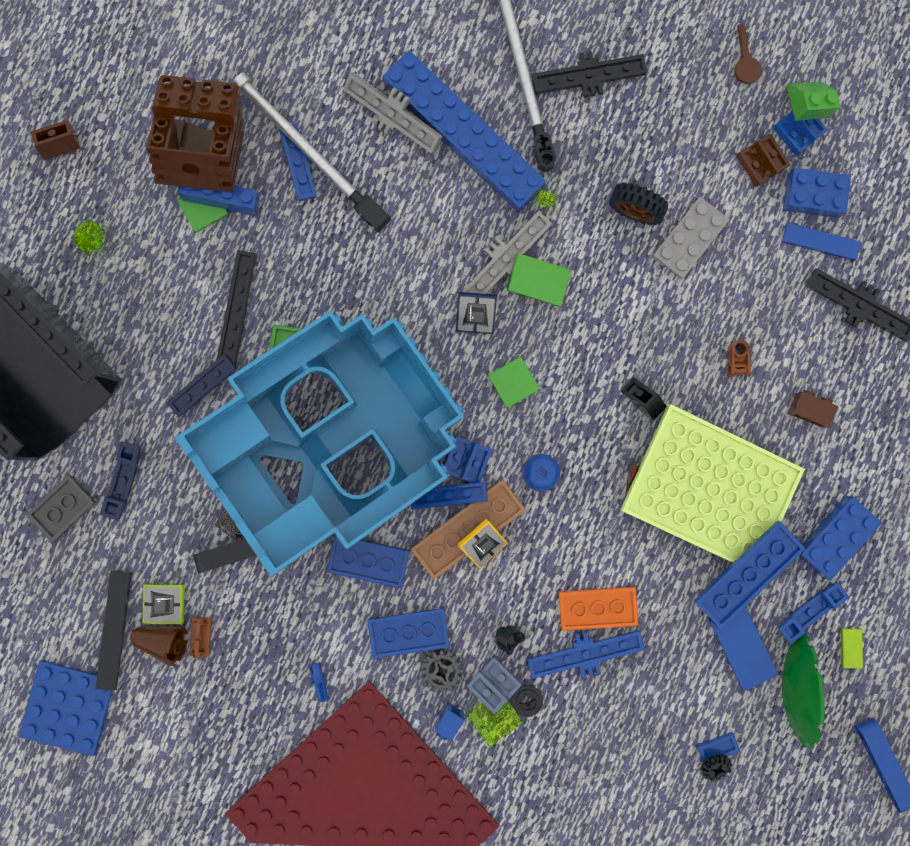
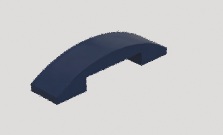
(122, 481)

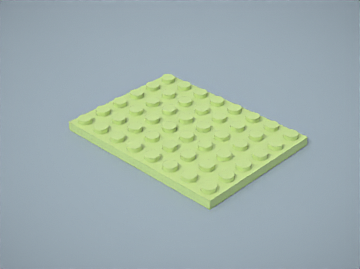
(710, 485)

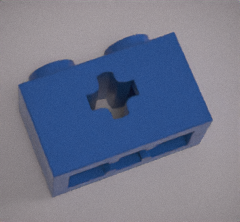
(449, 722)

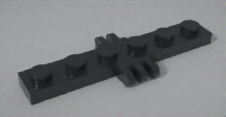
(589, 74)
(860, 304)

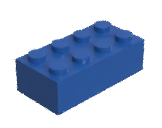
(839, 537)

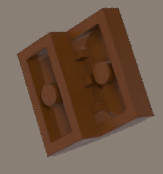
(763, 160)

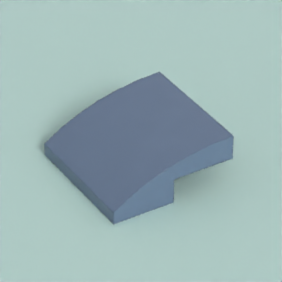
(494, 685)

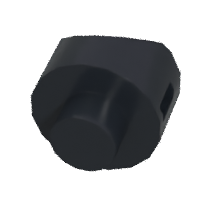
(509, 638)

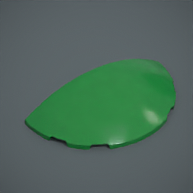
(803, 692)

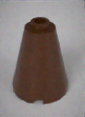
(161, 642)

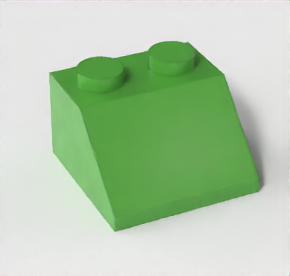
(813, 100)

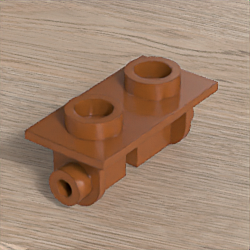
(200, 637)

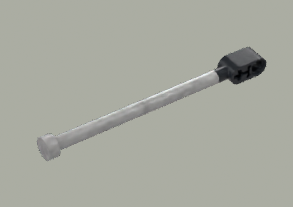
(528, 90)
(364, 205)

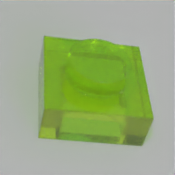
(546, 198)

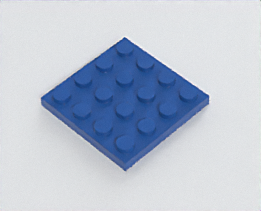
(65, 709)

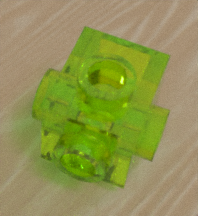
(89, 236)

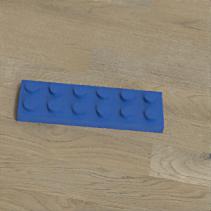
(749, 574)

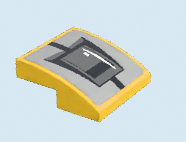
(482, 543)

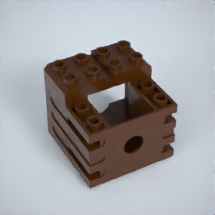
(191, 154)

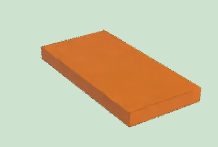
(598, 608)

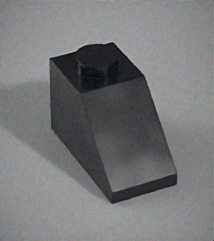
(644, 398)

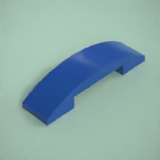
(811, 611)

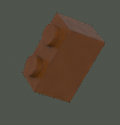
(55, 139)
(813, 409)

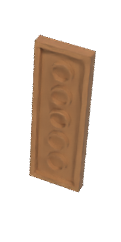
(440, 548)

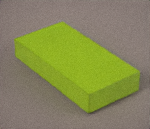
(851, 648)

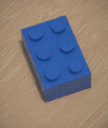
(816, 192)

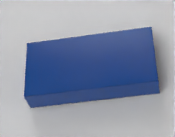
(723, 745)

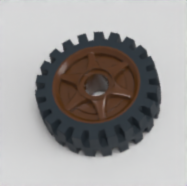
(638, 203)

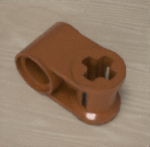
(739, 360)

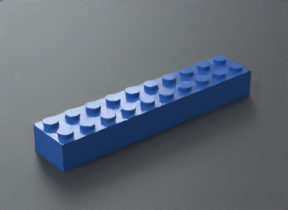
(464, 132)

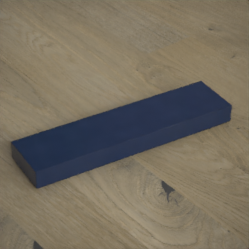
(202, 385)

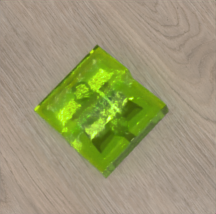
(494, 726)

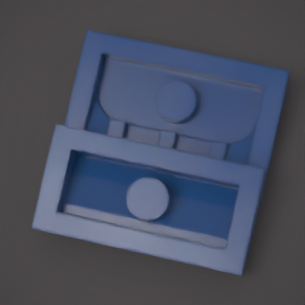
(799, 134)
(467, 460)

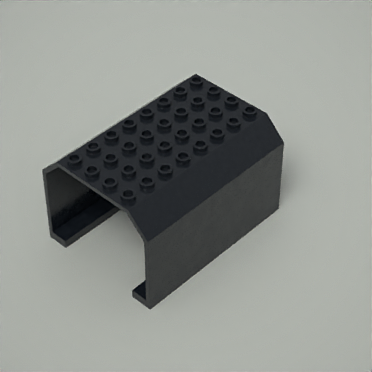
(46, 373)

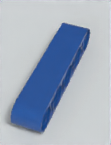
(886, 762)

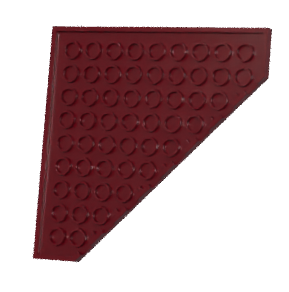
(362, 784)

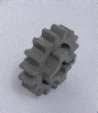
(431, 676)

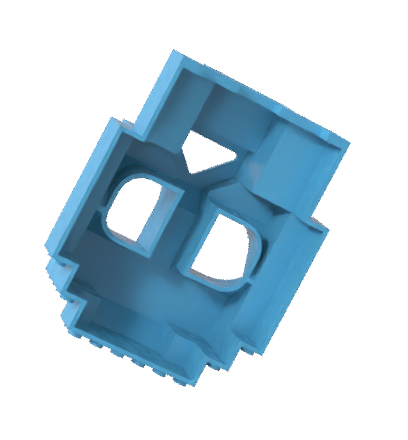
(387, 398)

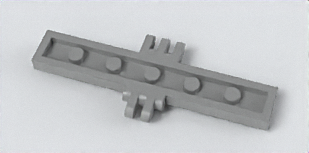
(392, 112)
(505, 254)

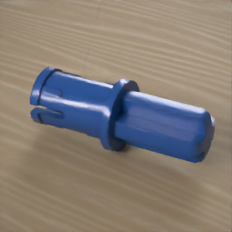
(319, 681)

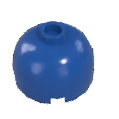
(541, 472)

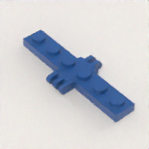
(586, 654)

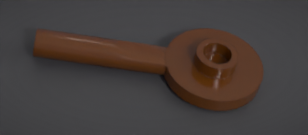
(748, 68)

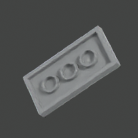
(690, 237)

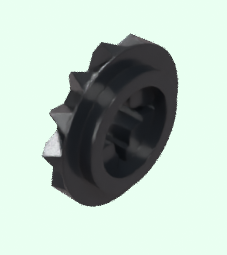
(522, 708)
(714, 762)

